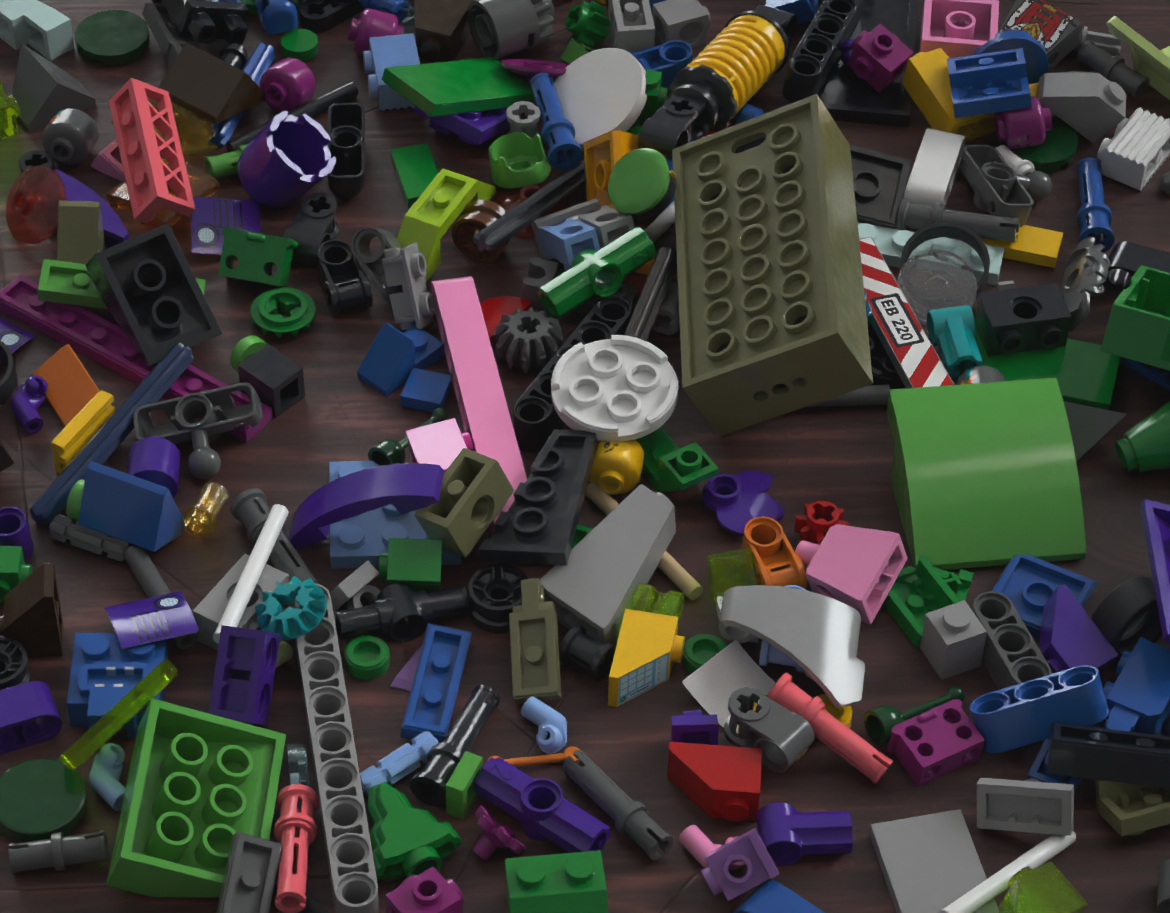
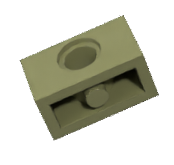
(469, 501)

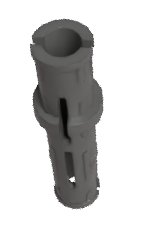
(629, 816)

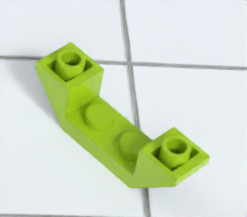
(437, 211)

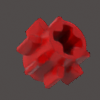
(817, 520)

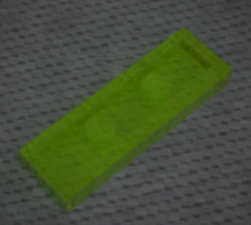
(119, 715)

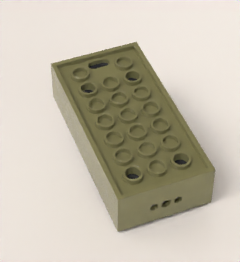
(769, 267)

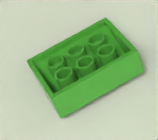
(186, 797)

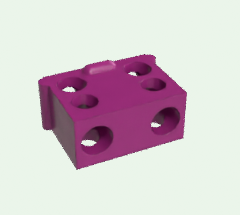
(936, 743)

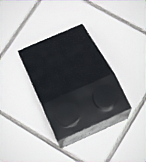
(153, 294)

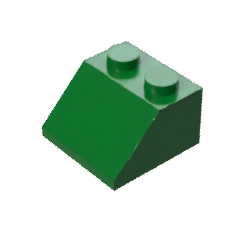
(556, 883)

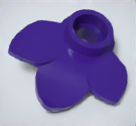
(740, 499)

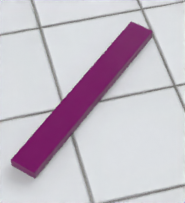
(108, 345)

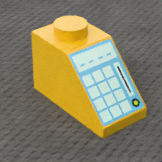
(643, 654)

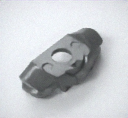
(1092, 270)

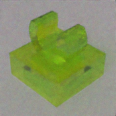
(729, 571)

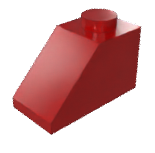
(718, 778)

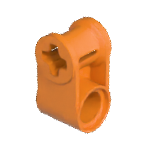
(773, 555)

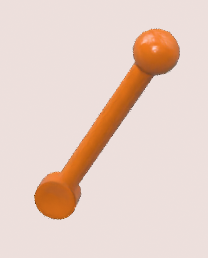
(542, 759)

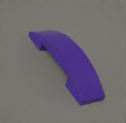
(402, 485)

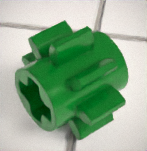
(588, 23)

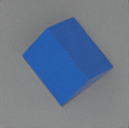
(129, 508)

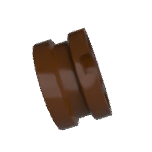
(475, 218)

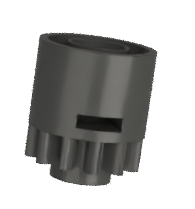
(509, 25)

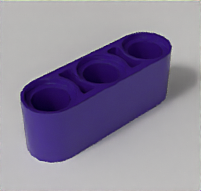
(27, 716)

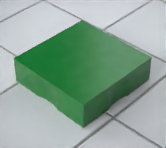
(1141, 320)

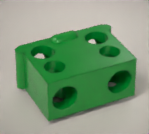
(256, 256)

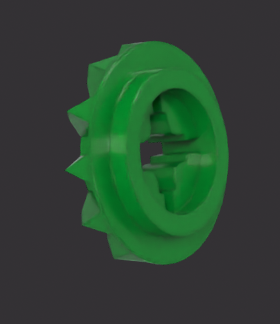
(291, 302)

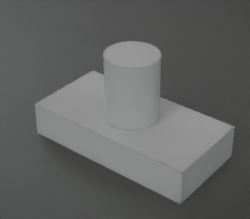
(1025, 806)

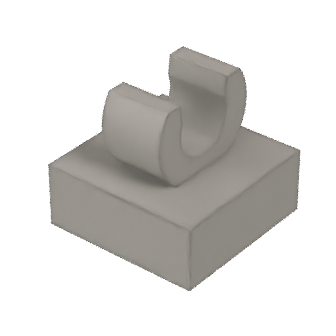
(355, 587)

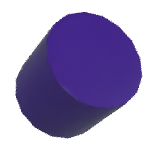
(156, 462)

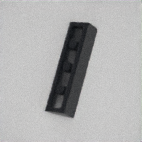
(1109, 755)

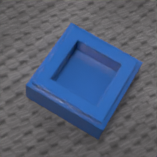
(426, 390)

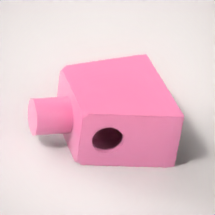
(854, 566)

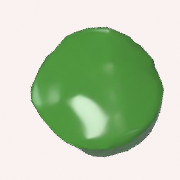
(518, 161)

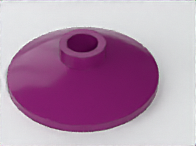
(529, 68)

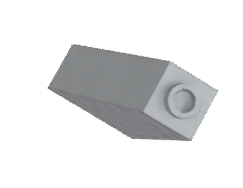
(611, 564)

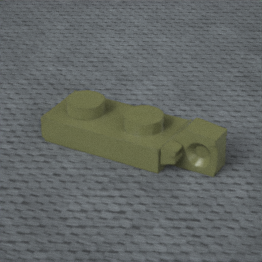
(534, 646)

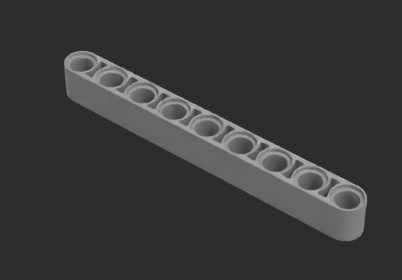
(336, 768)

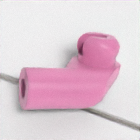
(699, 845)

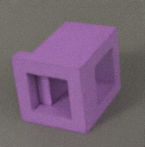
(747, 848)

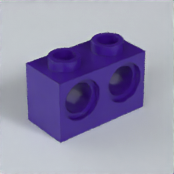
(244, 674)

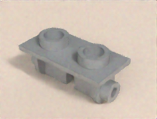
(408, 269)

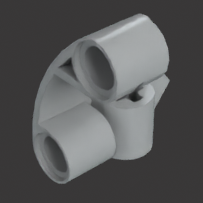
(804, 626)

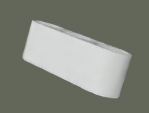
(935, 167)

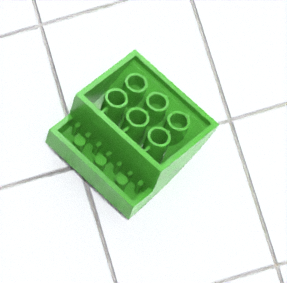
(986, 473)

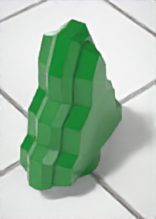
(405, 837)

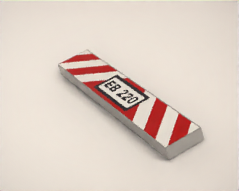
(898, 325)

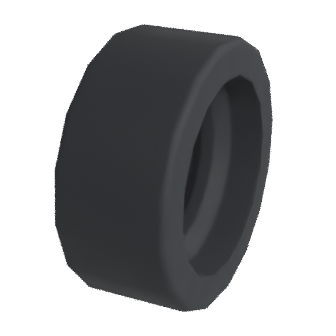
(1129, 614)

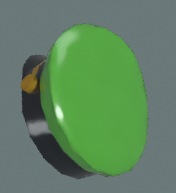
(641, 184)

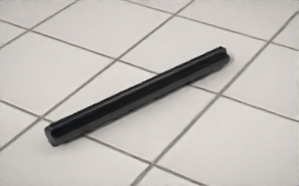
(531, 209)

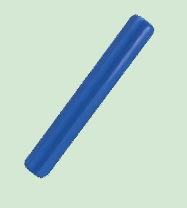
(255, 66)

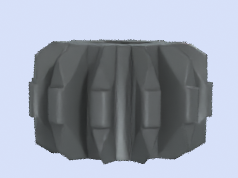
(527, 339)

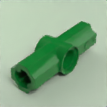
(597, 273)

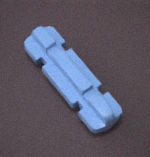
(399, 762)

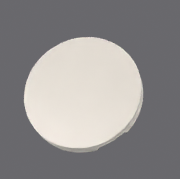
(602, 92)
(614, 388)

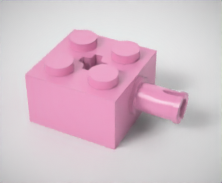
(958, 25)

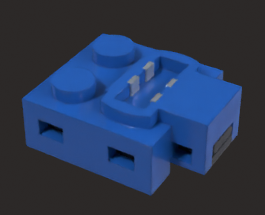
(107, 673)

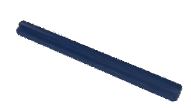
(112, 432)

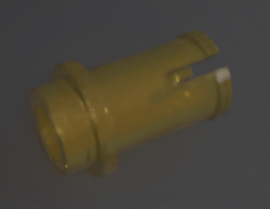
(201, 517)

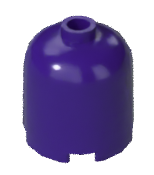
(285, 160)

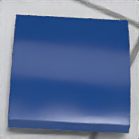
(989, 83)

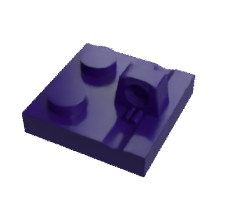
(470, 127)

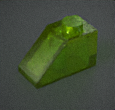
(1041, 891)

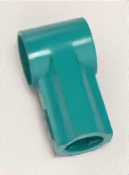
(954, 334)

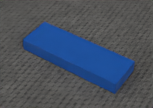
(436, 682)

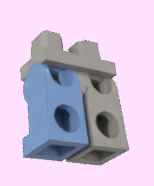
(577, 229)

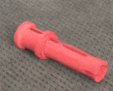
(830, 730)
(292, 886)

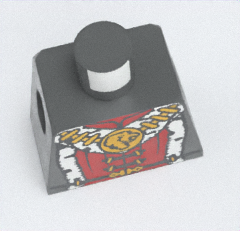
(1046, 24)

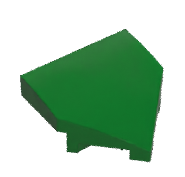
(923, 591)

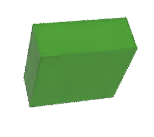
(460, 786)

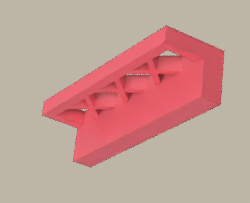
(141, 150)

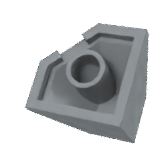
(1083, 101)

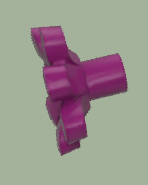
(494, 836)

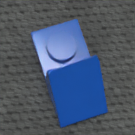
(394, 356)

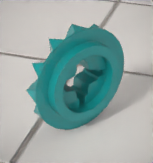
(292, 622)

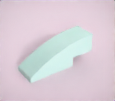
(35, 25)

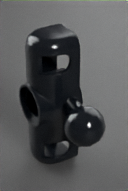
(348, 147)

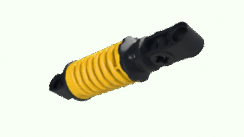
(721, 79)

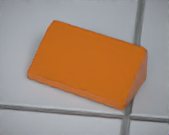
(68, 384)

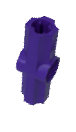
(540, 808)

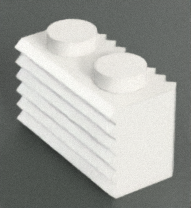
(1136, 149)

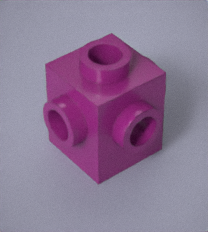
(878, 57)
(425, 894)

